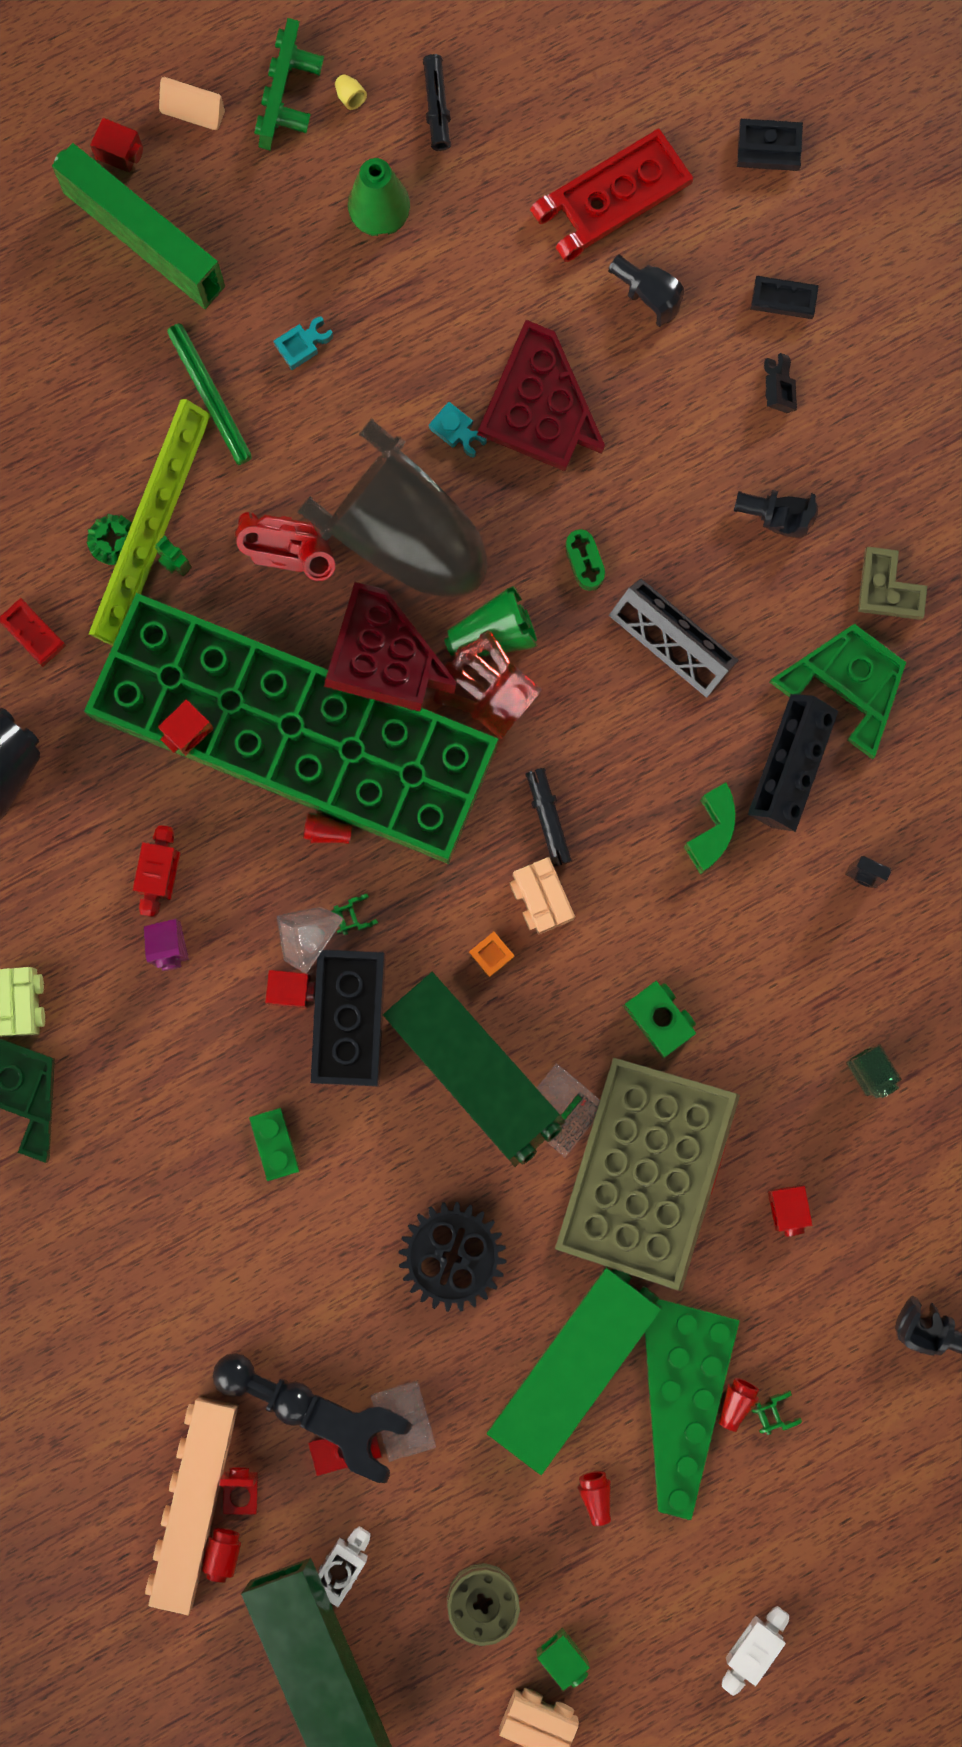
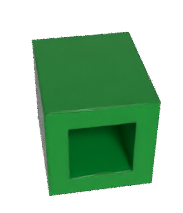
(563, 1660)

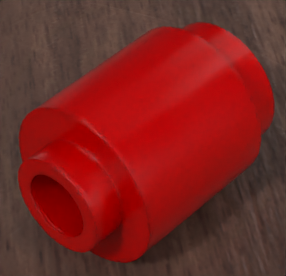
(221, 1555)

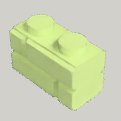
(20, 1002)

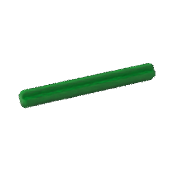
(209, 394)

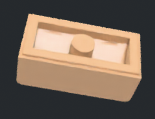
(190, 103)

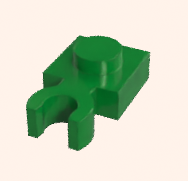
(172, 557)

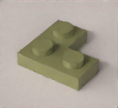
(881, 592)

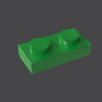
(274, 1144)

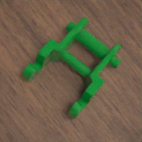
(343, 927)
(763, 1418)

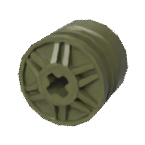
(472, 1622)

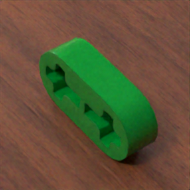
(578, 562)

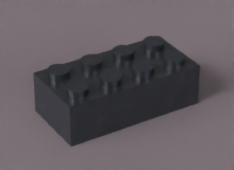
(348, 1018)

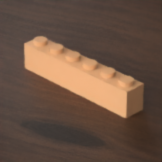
(193, 1505)

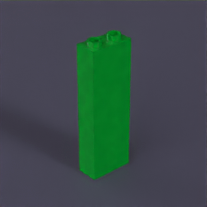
(138, 225)
(574, 1369)

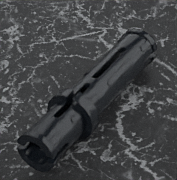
(438, 114)
(544, 803)

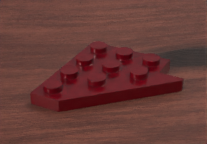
(540, 403)
(383, 653)

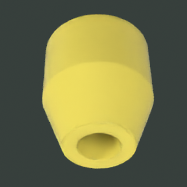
(350, 92)

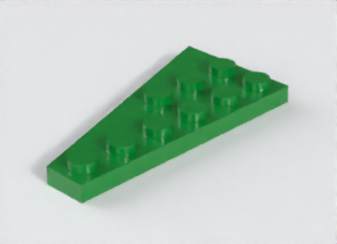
(686, 1378)

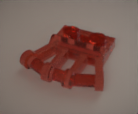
(505, 698)

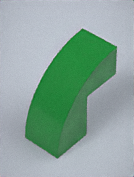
(710, 845)

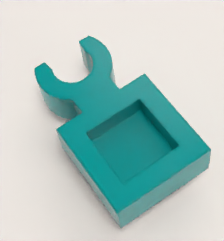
(299, 345)
(455, 427)

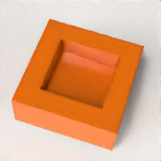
(491, 954)

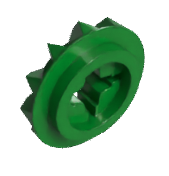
(100, 529)

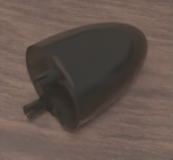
(405, 524)

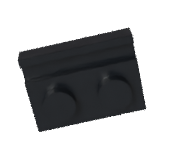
(770, 144)

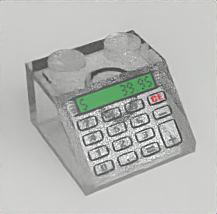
(573, 1103)

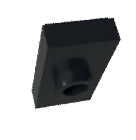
(784, 297)
(868, 872)

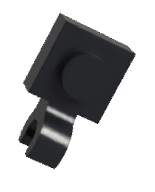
(779, 386)

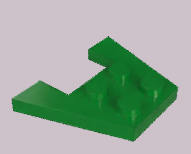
(859, 672)

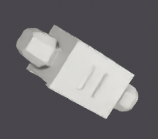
(351, 1552)
(755, 1650)

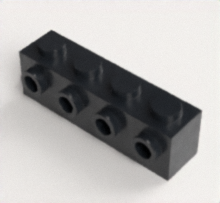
(793, 762)

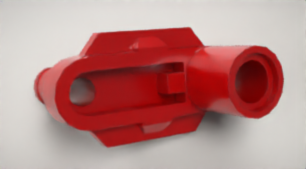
(285, 545)

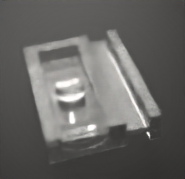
(409, 1403)

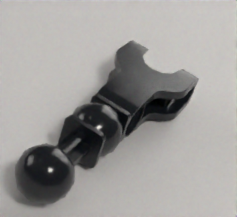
(297, 1405)

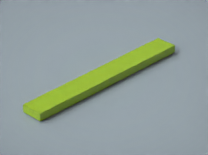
(151, 519)

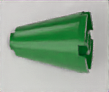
(378, 199)
(500, 616)

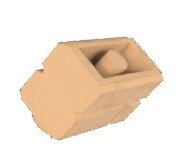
(542, 895)
(537, 1723)

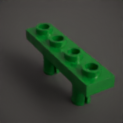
(288, 58)

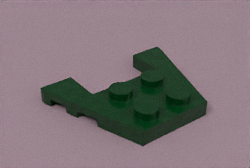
(28, 1092)

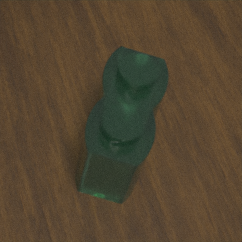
(874, 1072)

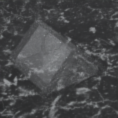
(305, 935)

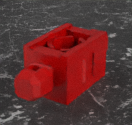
(156, 871)

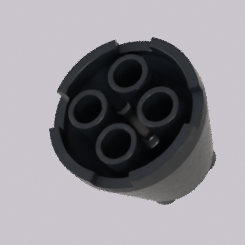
(17, 759)

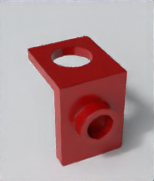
(239, 1478)

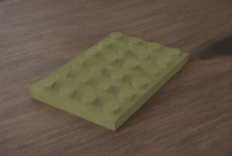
(647, 1173)

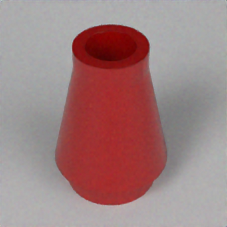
(325, 829)
(738, 1402)
(595, 1494)

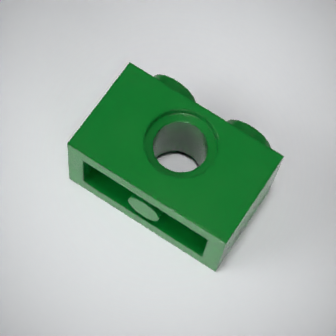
(662, 1038)

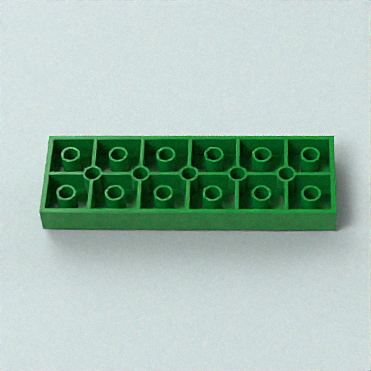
(285, 732)

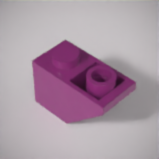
(165, 945)

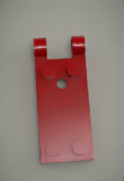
(623, 183)

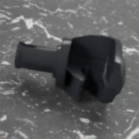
(654, 287)
(780, 515)
(927, 1335)

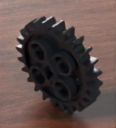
(480, 1266)

